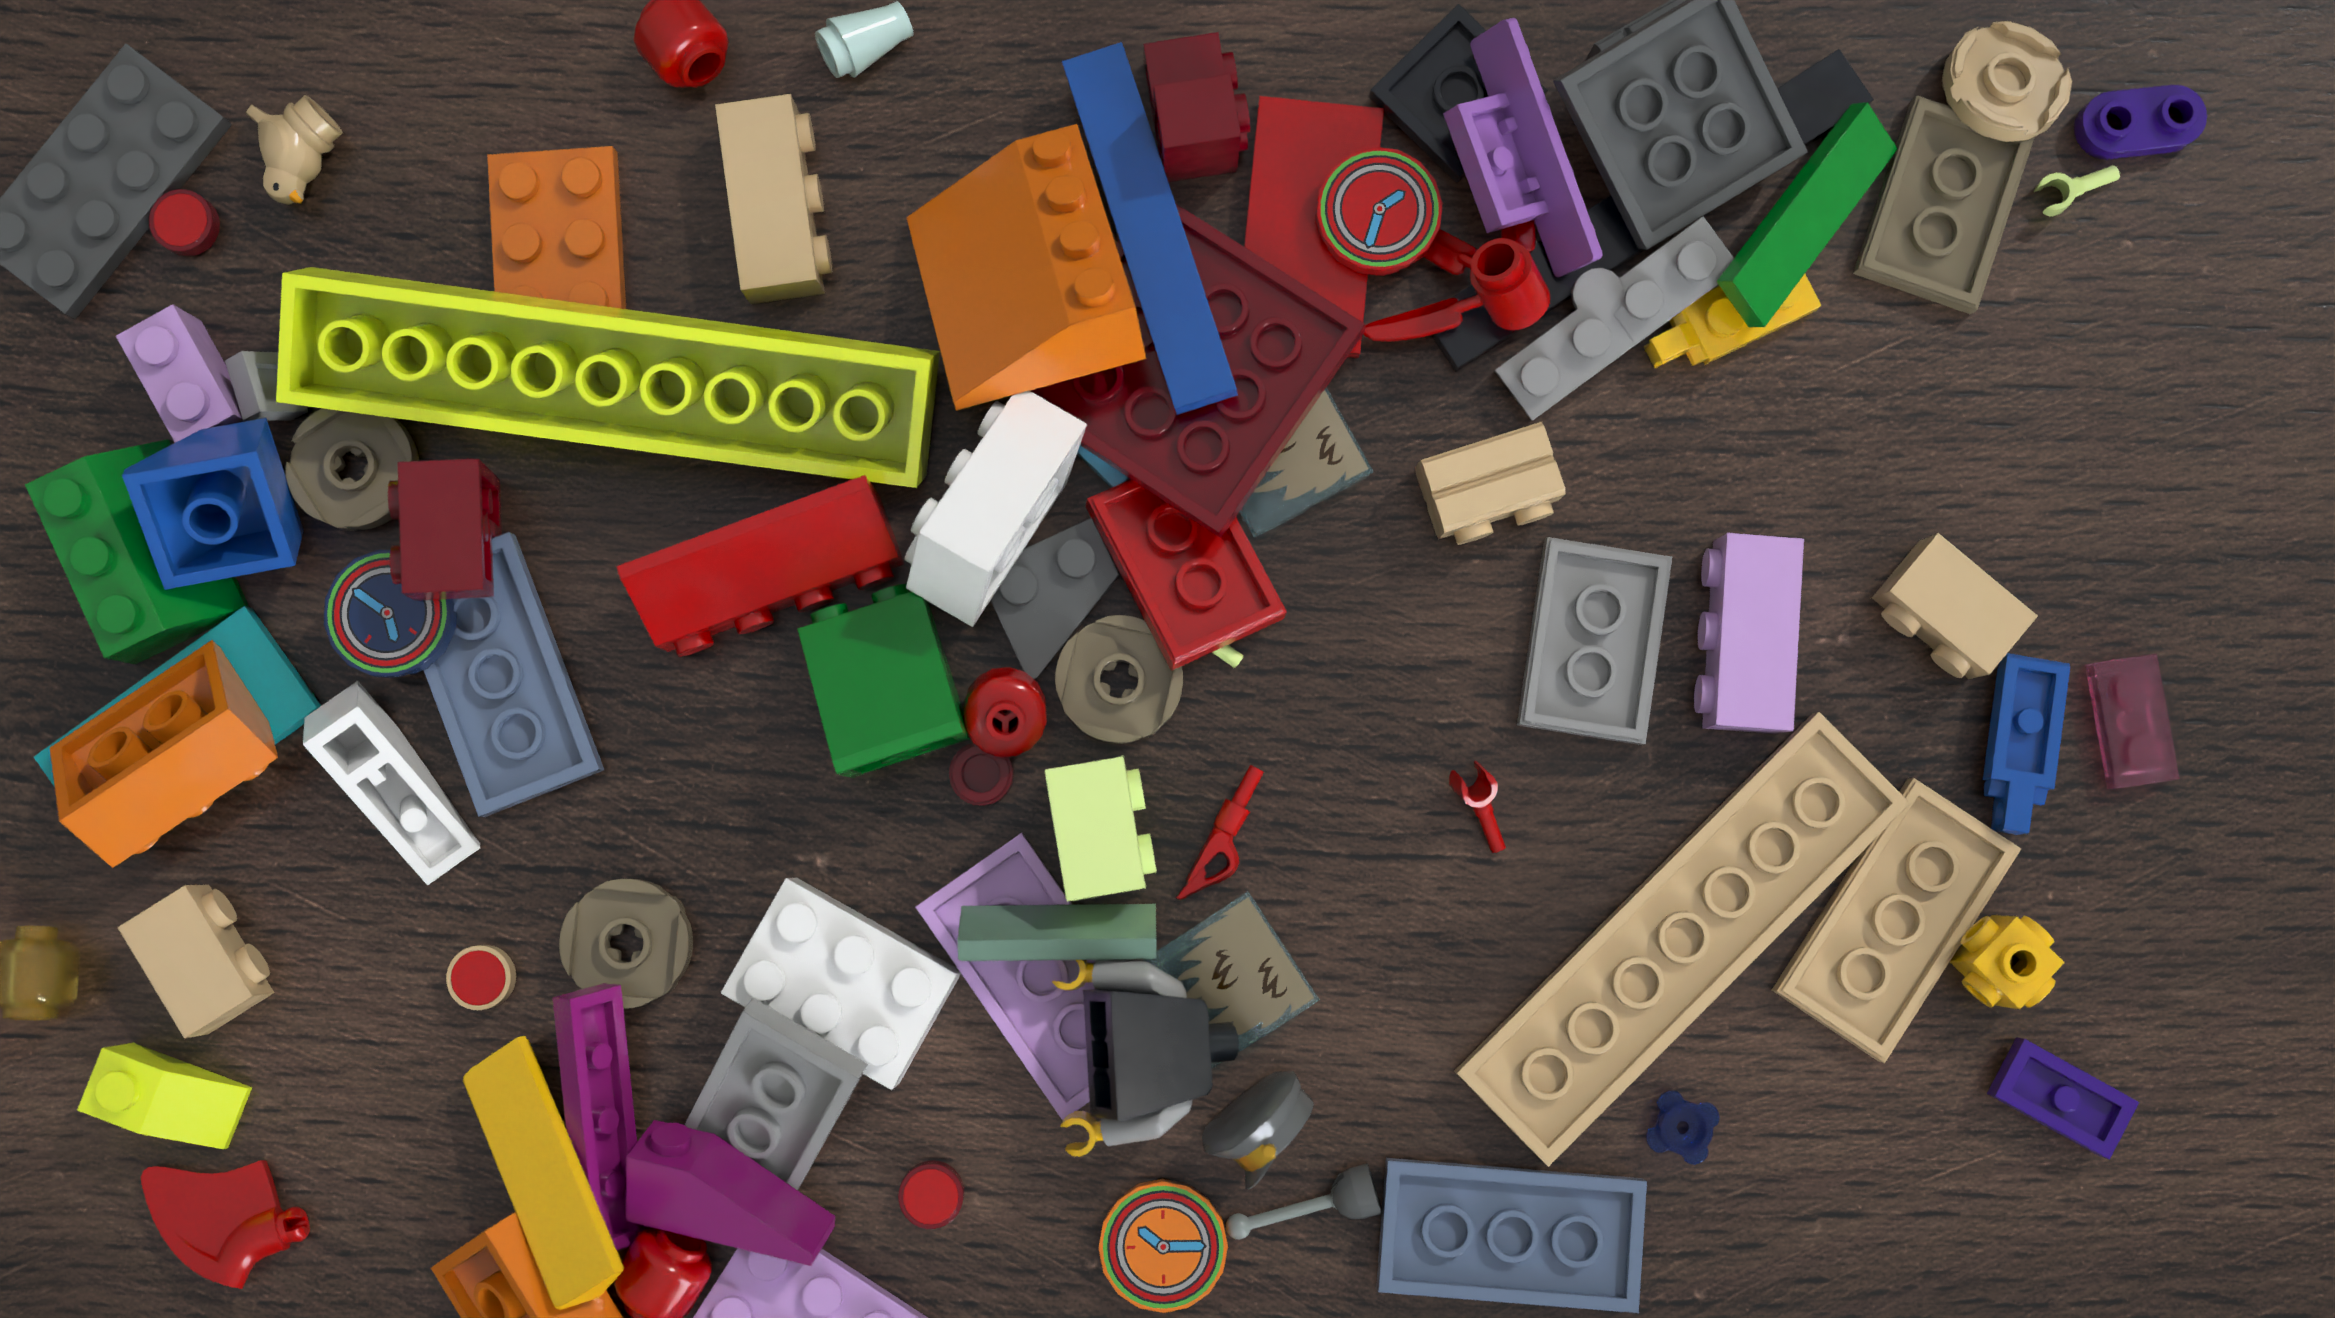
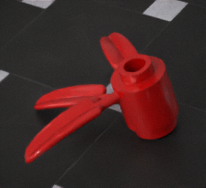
(1500, 274)

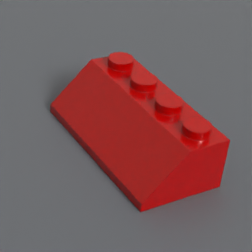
(763, 567)

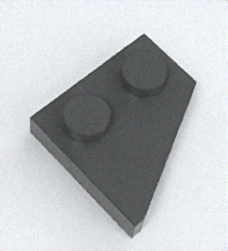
(1053, 593)

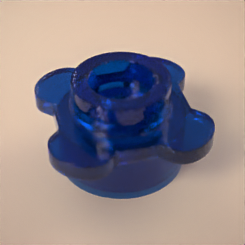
(1700, 1122)

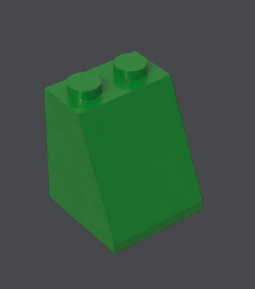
(881, 682)

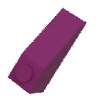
(715, 1193)

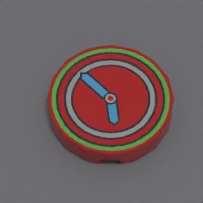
(1378, 211)

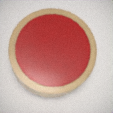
(481, 977)

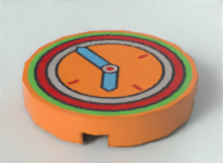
(1163, 1246)

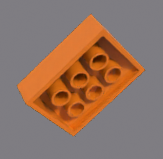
(1024, 273)

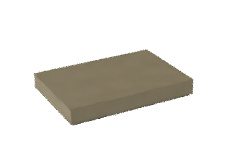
(1941, 208)

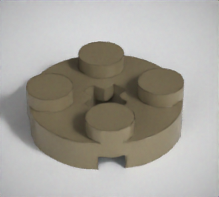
(318, 459)
(1089, 700)
(656, 919)

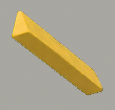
(543, 1175)

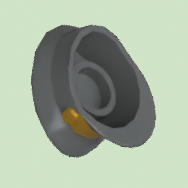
(1259, 1124)

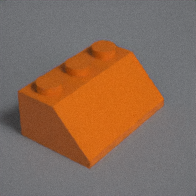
(160, 756)
(501, 1279)

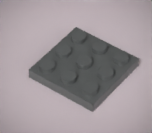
(1680, 117)

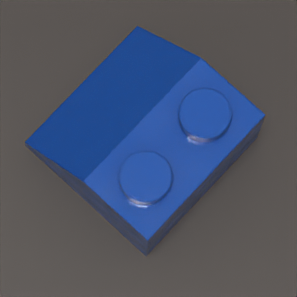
(216, 505)

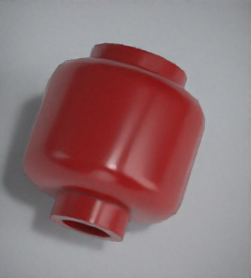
(681, 42)
(1010, 731)
(663, 1274)

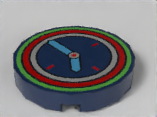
(381, 627)

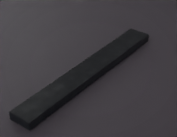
(1815, 104)

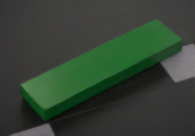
(1807, 215)

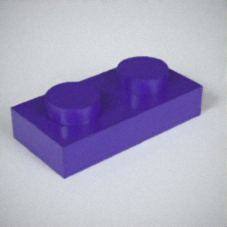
(2063, 1098)

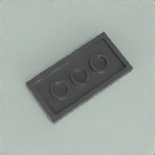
(98, 177)

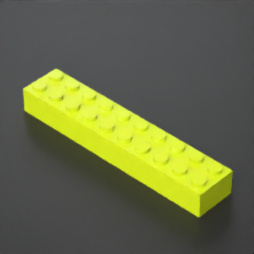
(606, 376)

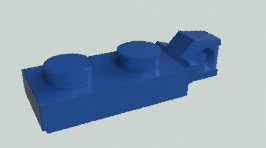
(2024, 738)

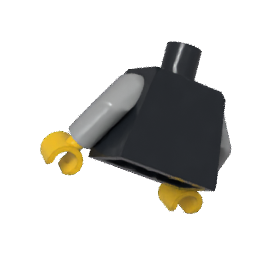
(1144, 1051)

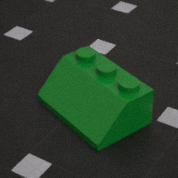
(111, 564)

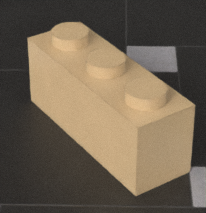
(773, 198)

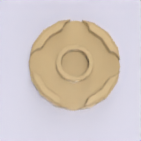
(2006, 81)

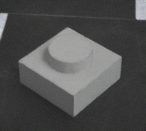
(255, 387)

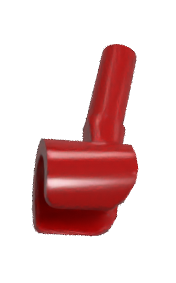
(1480, 798)

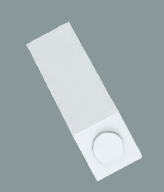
(388, 782)

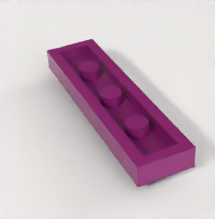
(598, 1097)

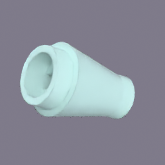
(861, 38)

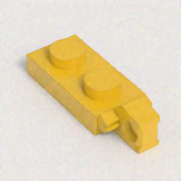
(1715, 328)

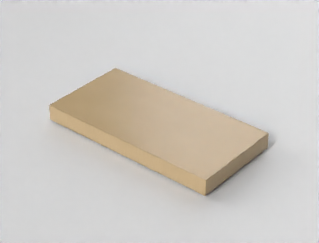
(1896, 921)

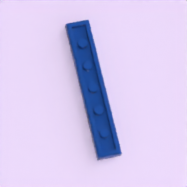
(1150, 229)

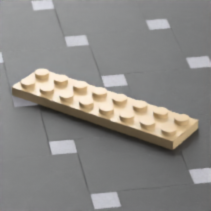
(1681, 938)

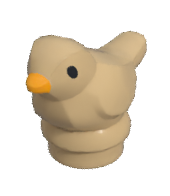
(293, 147)

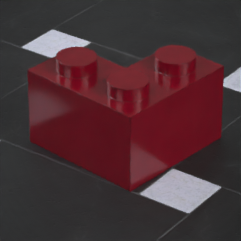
(1194, 106)
(446, 528)

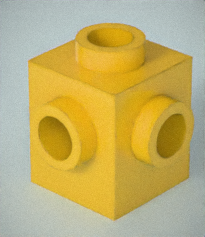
(1987, 956)

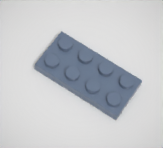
(510, 694)
(1511, 1235)

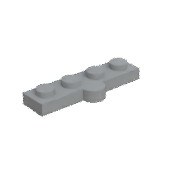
(1614, 317)

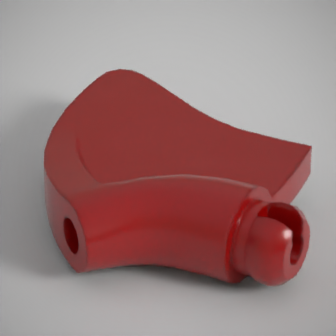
(222, 1219)

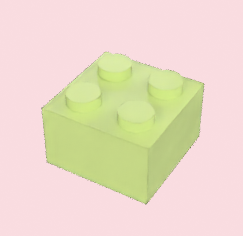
(1098, 829)

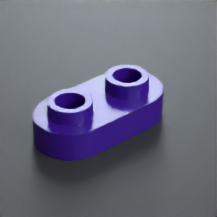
(2144, 122)

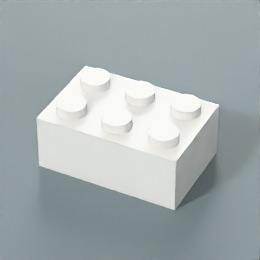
(992, 504)
(843, 979)

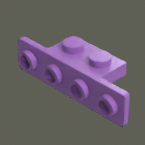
(1517, 154)

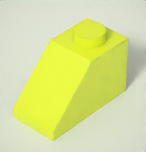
(163, 1096)

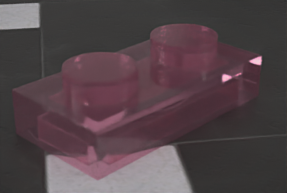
(2132, 721)

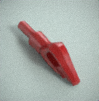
(1220, 840)

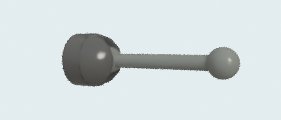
(1351, 1195)

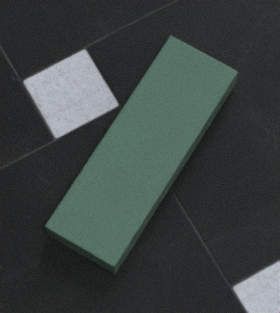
(1057, 932)

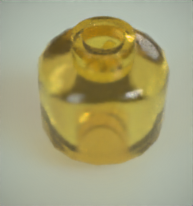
(37, 974)

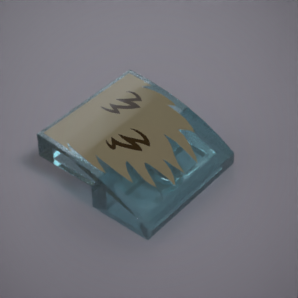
(1310, 468)
(1238, 971)

